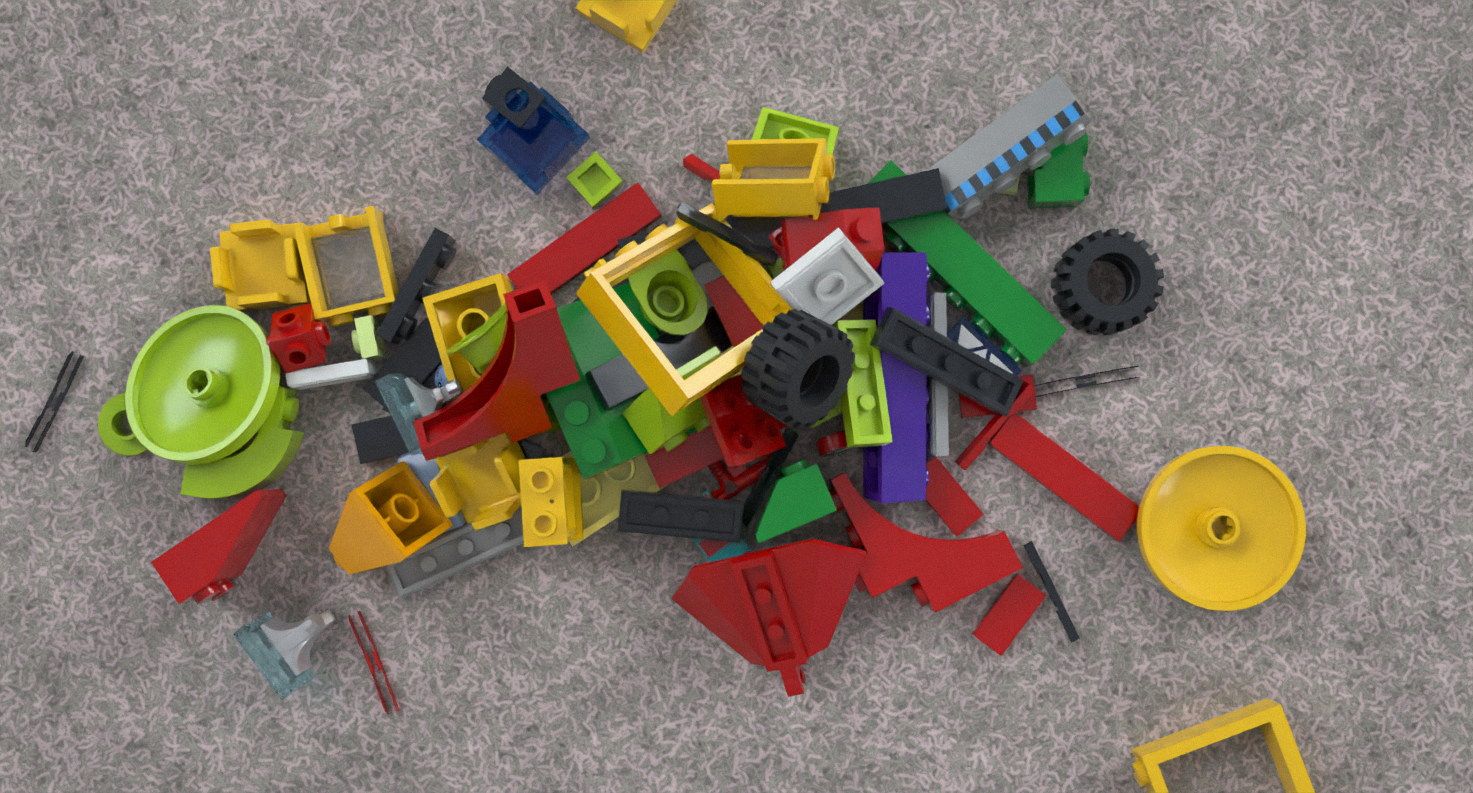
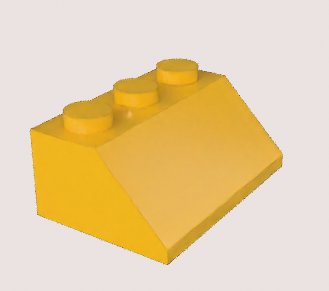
(460, 312)

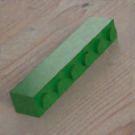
(975, 281)

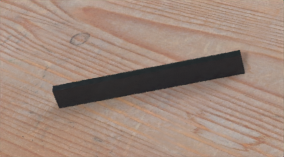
(895, 197)

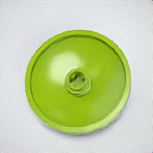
(202, 385)

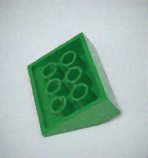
(596, 436)

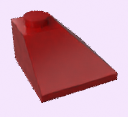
(859, 226)

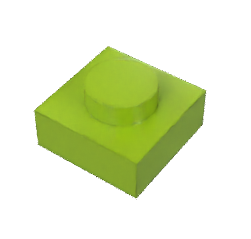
(595, 180)

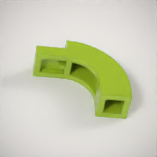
(255, 466)

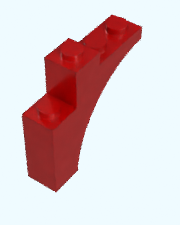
(507, 395)
(941, 567)

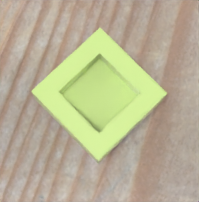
(365, 339)

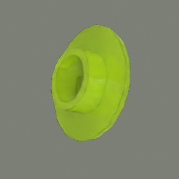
(110, 429)

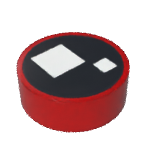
(832, 444)

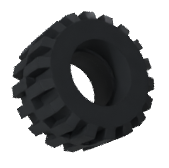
(1136, 268)
(797, 368)

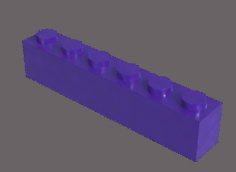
(899, 468)

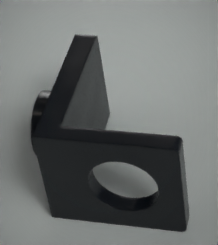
(501, 86)

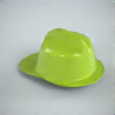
(670, 295)
(483, 343)

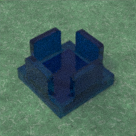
(540, 146)

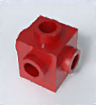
(298, 338)

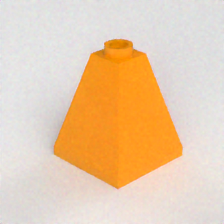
(386, 521)

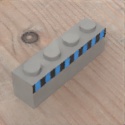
(1010, 146)

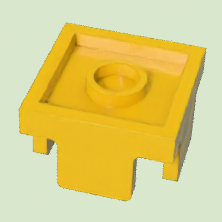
(628, 20)
(259, 266)
(480, 481)

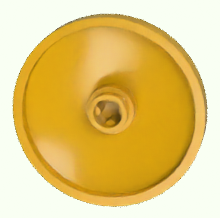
(1221, 528)

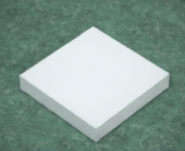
(828, 279)

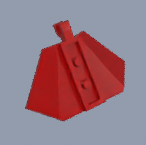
(774, 602)

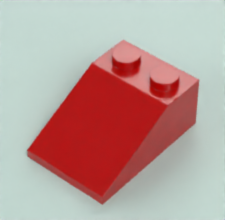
(220, 550)

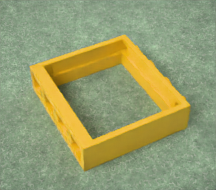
(633, 341)
(1264, 713)

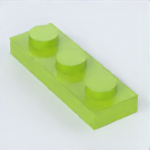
(865, 397)

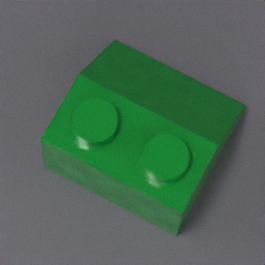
(794, 501)

